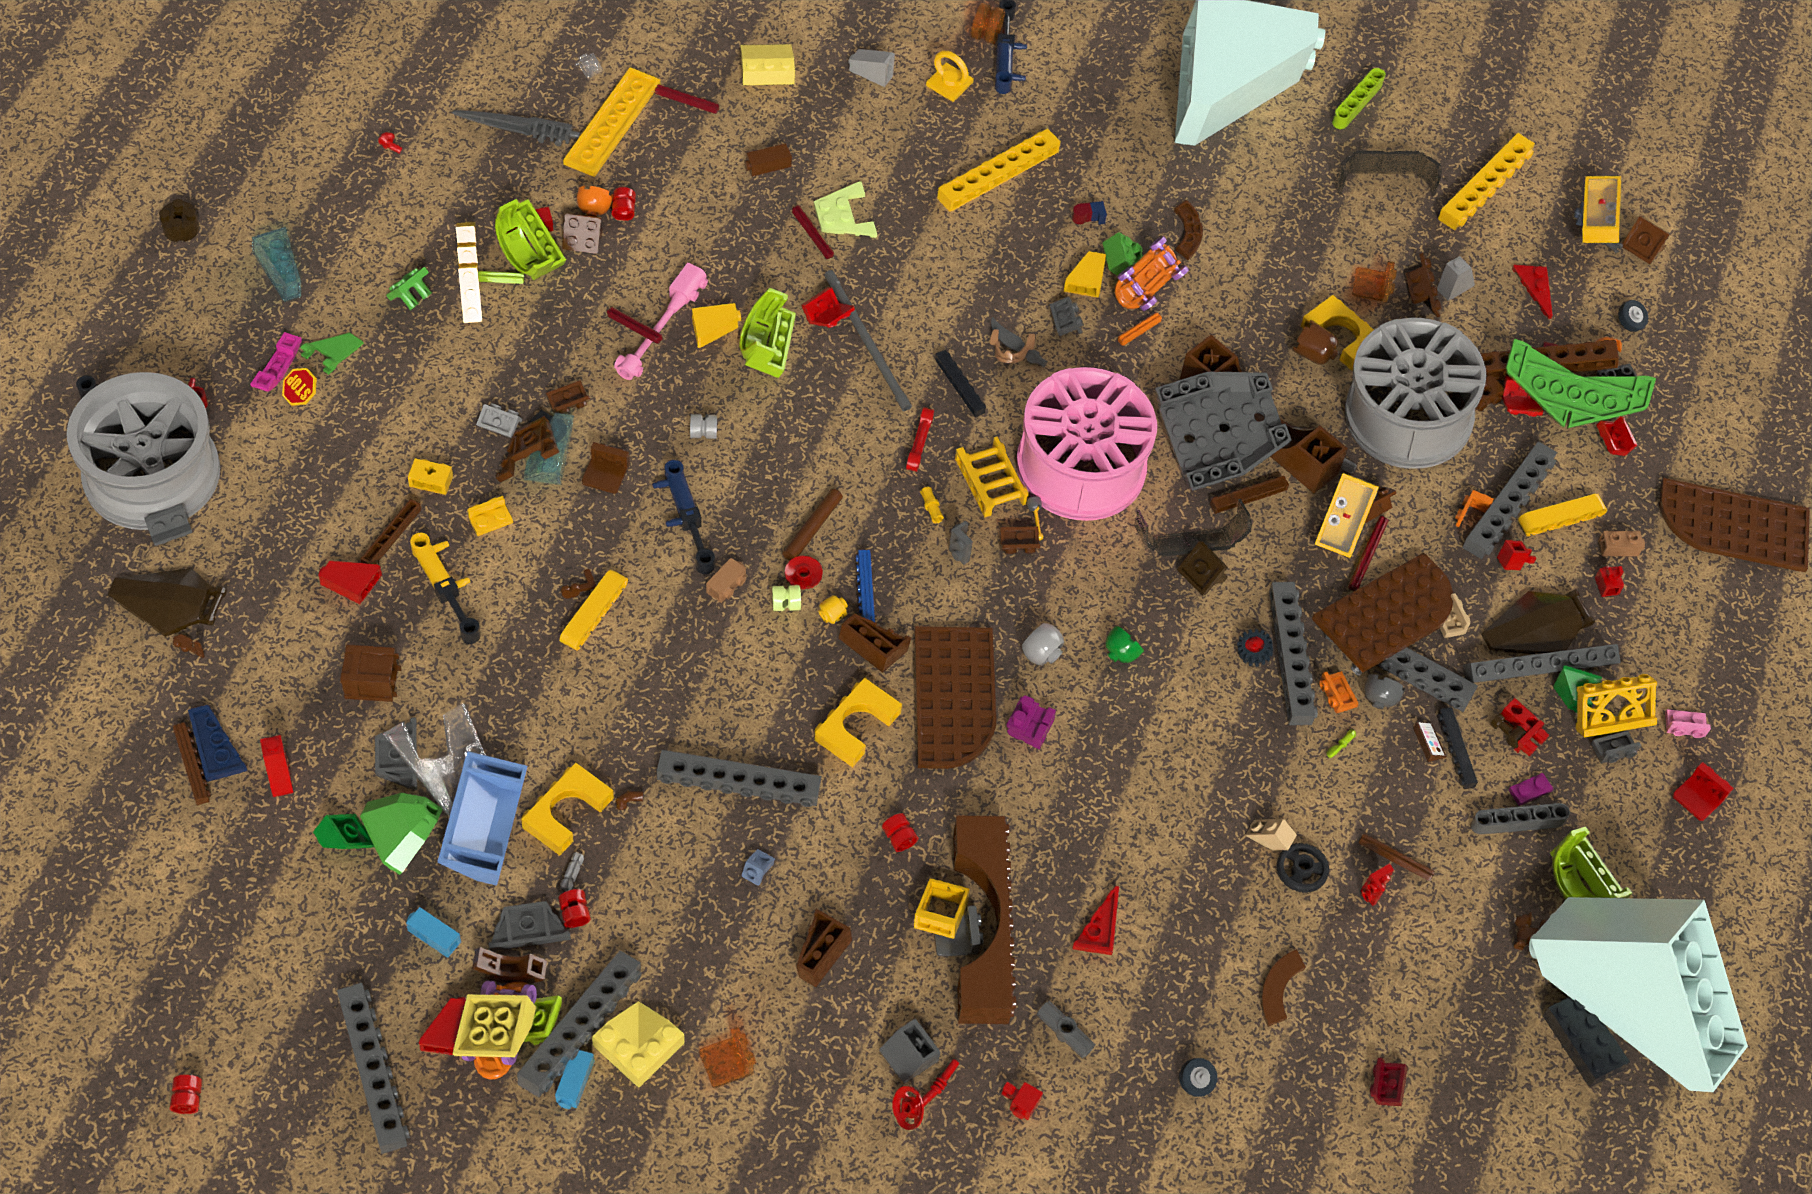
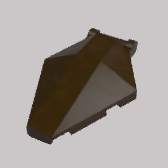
(168, 599)
(1539, 623)

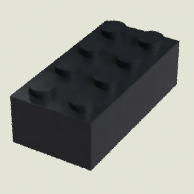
(1586, 1041)

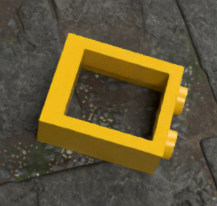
(938, 923)

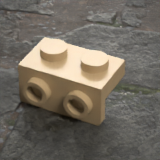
(1457, 621)

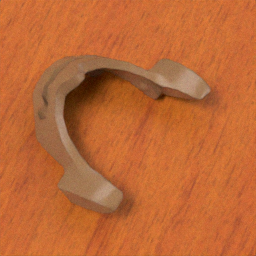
(1008, 357)

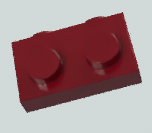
(1388, 1083)

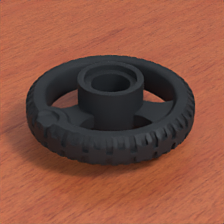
(1299, 875)

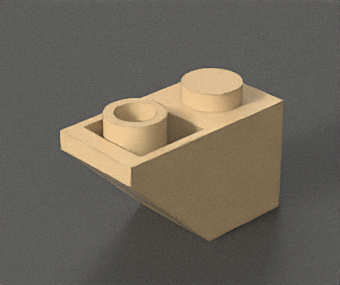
(1272, 833)

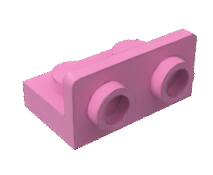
(1686, 723)

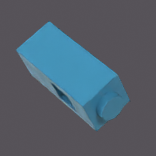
(433, 932)
(574, 1080)

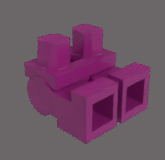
(1030, 722)

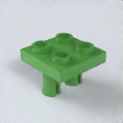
(411, 279)

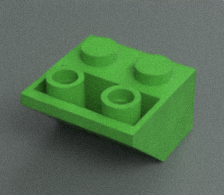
(1121, 252)

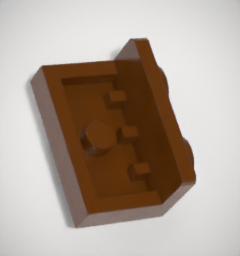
(567, 397)
(1019, 539)

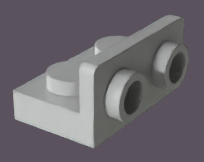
(498, 421)

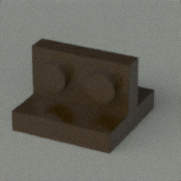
(1203, 568)

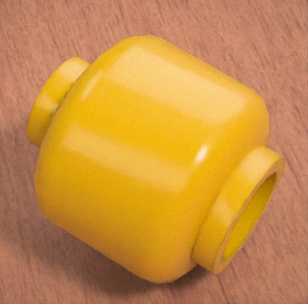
(832, 609)

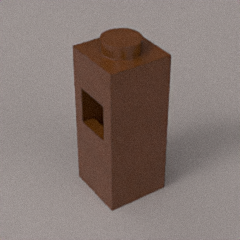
(768, 160)

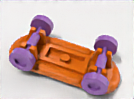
(1147, 276)
(498, 1066)

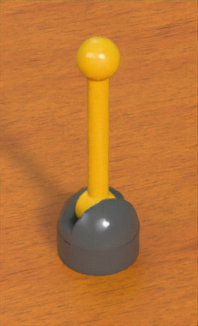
(1035, 504)

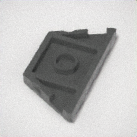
(390, 764)
(527, 926)

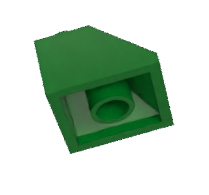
(1567, 684)
(342, 832)

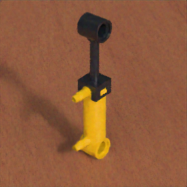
(444, 585)

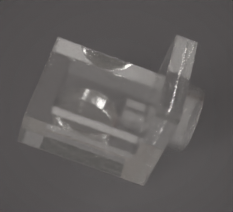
(589, 65)

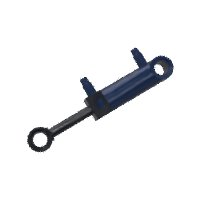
(1004, 50)
(689, 514)

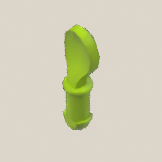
(1332, 751)

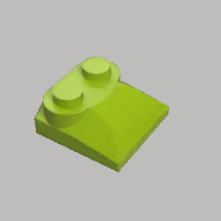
(544, 1018)

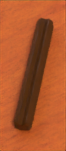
(1396, 857)

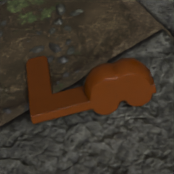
(575, 589)
(186, 643)

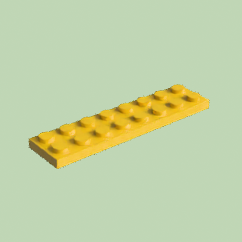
(611, 122)

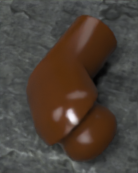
(626, 797)

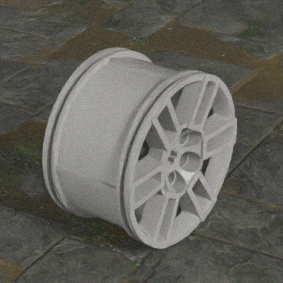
(1419, 363)

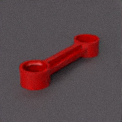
(920, 439)

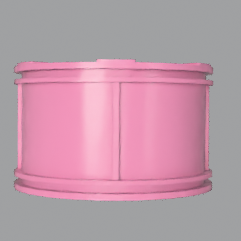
(1090, 414)

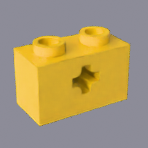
(430, 476)

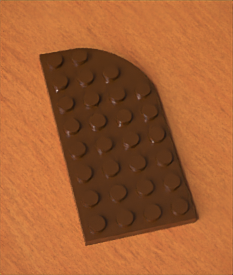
(1737, 524)
(1389, 612)
(954, 694)

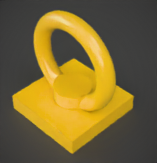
(948, 79)

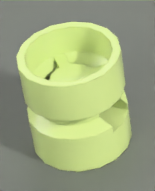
(786, 598)

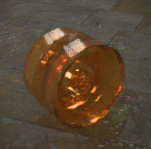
(987, 23)

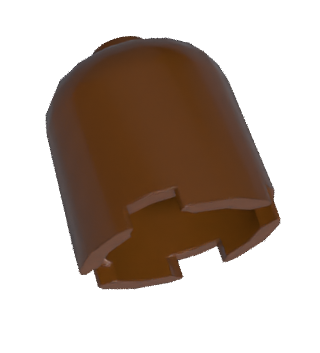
(1317, 344)

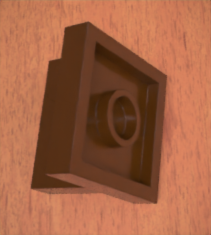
(1645, 240)

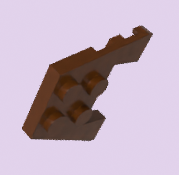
(525, 441)

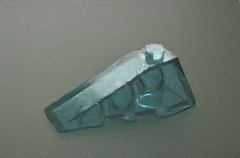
(552, 469)

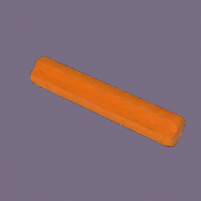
(1139, 329)

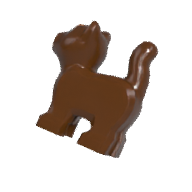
(1525, 932)

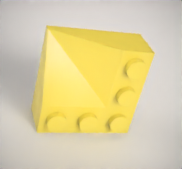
(638, 1042)

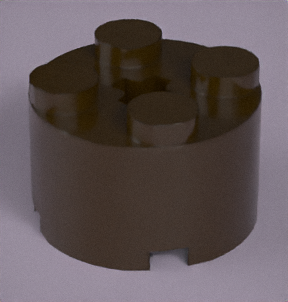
(179, 221)

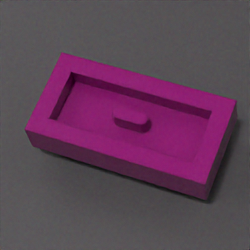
(1530, 789)

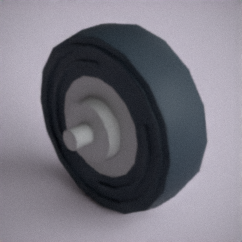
(1633, 315)
(1198, 1077)

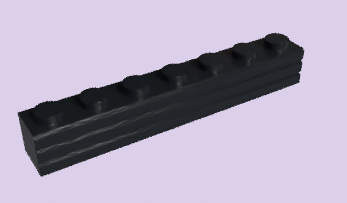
(960, 383)
(1457, 748)

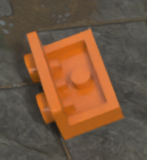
(1338, 692)

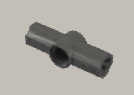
(1075, 1038)

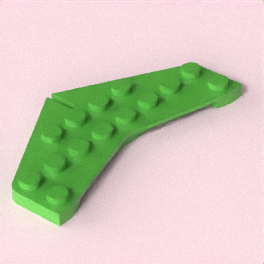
(1564, 392)

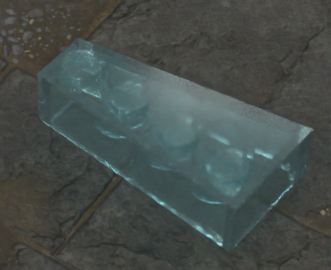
(275, 258)

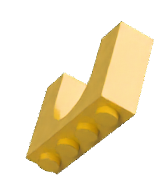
(1334, 312)
(863, 698)
(574, 783)

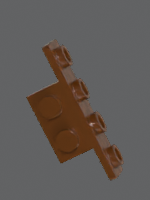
(1421, 285)

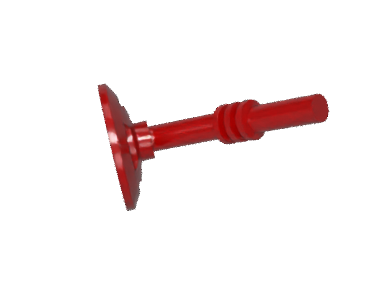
(914, 1106)

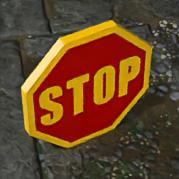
(299, 386)

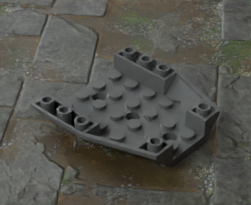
(1216, 398)

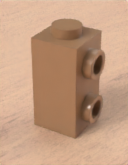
(1621, 543)
(725, 581)

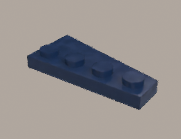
(214, 747)

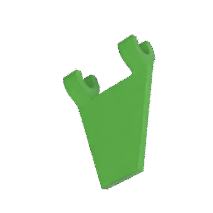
(334, 348)

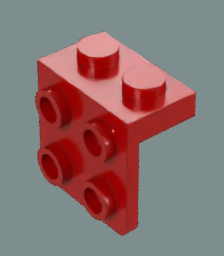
(825, 310)
(1519, 401)
(1702, 792)

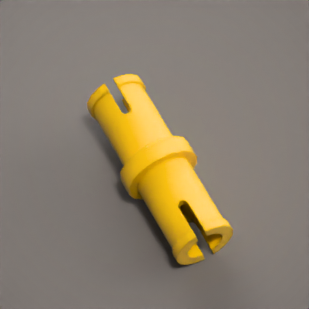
(931, 505)

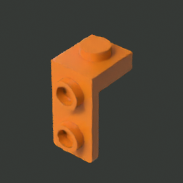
(1476, 500)

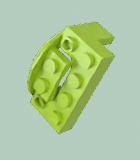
(517, 247)
(754, 337)
(1579, 853)

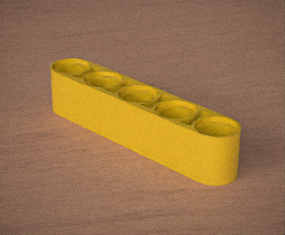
(1562, 514)
(592, 609)

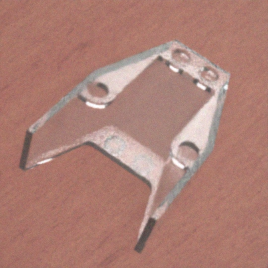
(442, 774)

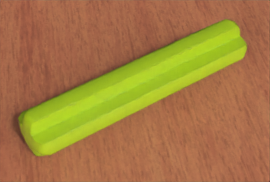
(501, 277)

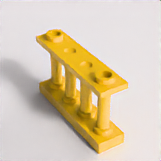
(979, 489)

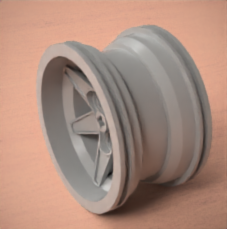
(126, 407)

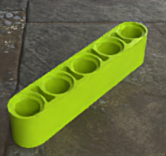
(1358, 98)

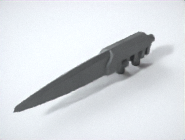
(526, 126)

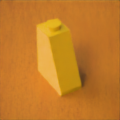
(1087, 275)
(714, 322)

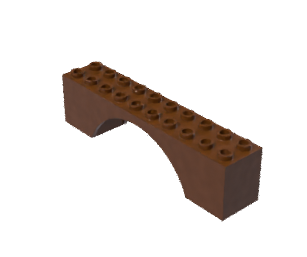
(1313, 453)
(987, 983)

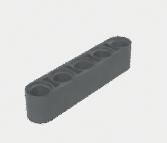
(1526, 813)

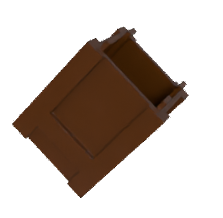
(369, 673)

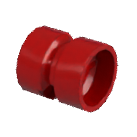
(623, 204)
(900, 833)
(574, 908)
(185, 1096)

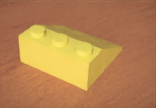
(767, 64)
(494, 1025)

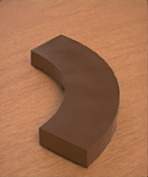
(1192, 227)
(1275, 984)

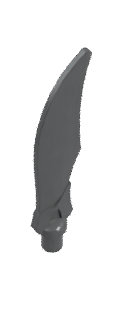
(1015, 343)

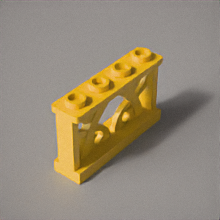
(1607, 691)

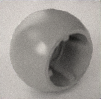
(1043, 645)

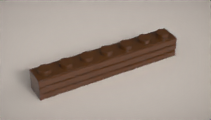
(1249, 494)
(391, 533)
(191, 763)

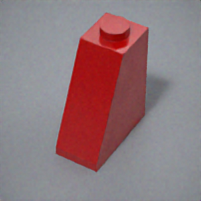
(350, 578)
(276, 765)
(443, 1031)

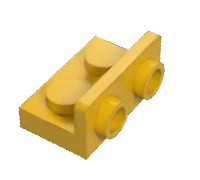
(489, 516)

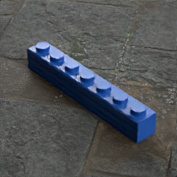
(865, 585)

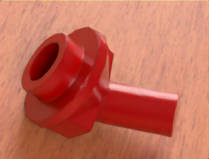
(386, 140)

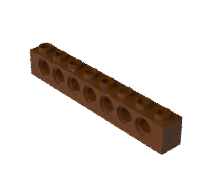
(1574, 357)

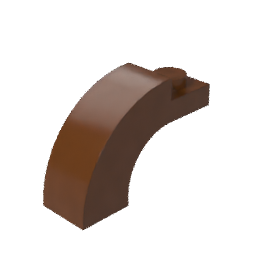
(509, 969)

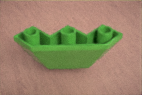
(399, 826)

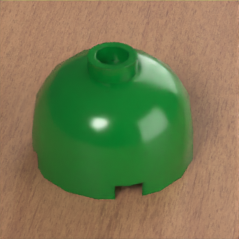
(1121, 646)

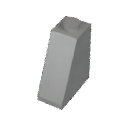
(873, 65)
(1455, 278)

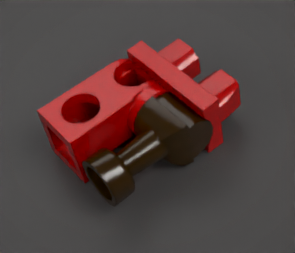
(1525, 727)

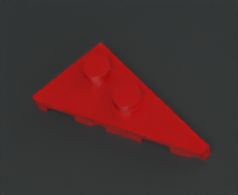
(1537, 284)
(1100, 931)

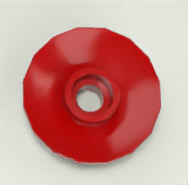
(803, 565)

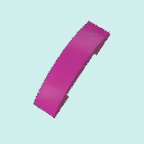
(278, 364)

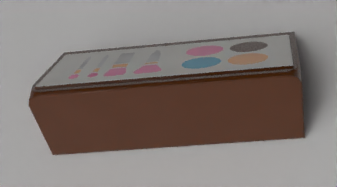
(1429, 741)

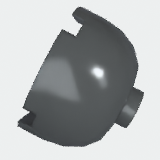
(1383, 691)

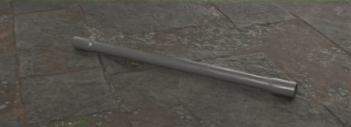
(900, 396)

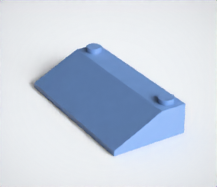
(482, 817)

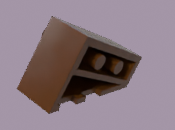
(872, 642)
(822, 948)

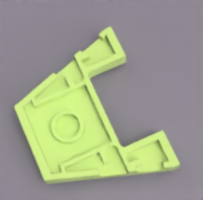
(836, 215)

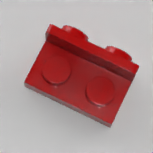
(1375, 884)

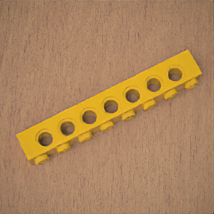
(998, 170)
(1486, 182)

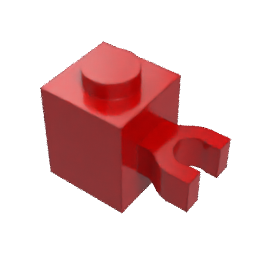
(1514, 555)
(1609, 580)
(1024, 1100)

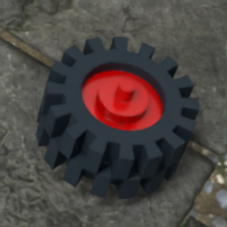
(1255, 647)

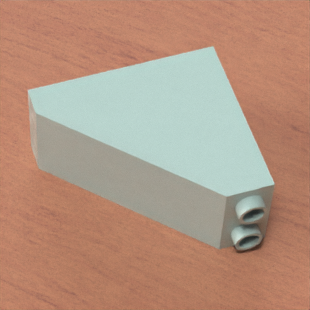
(1237, 60)
(1650, 978)

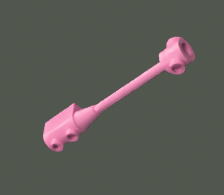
(681, 292)

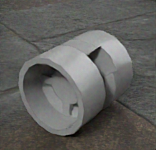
(703, 426)

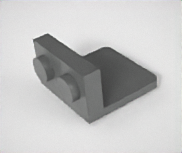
(967, 938)

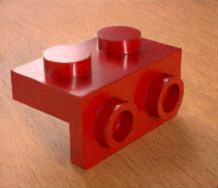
(1617, 436)

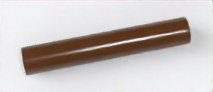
(813, 524)

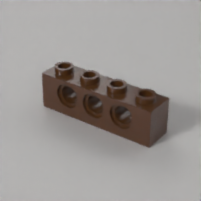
(1491, 394)

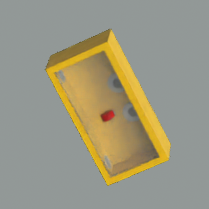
(1601, 209)
(1346, 515)

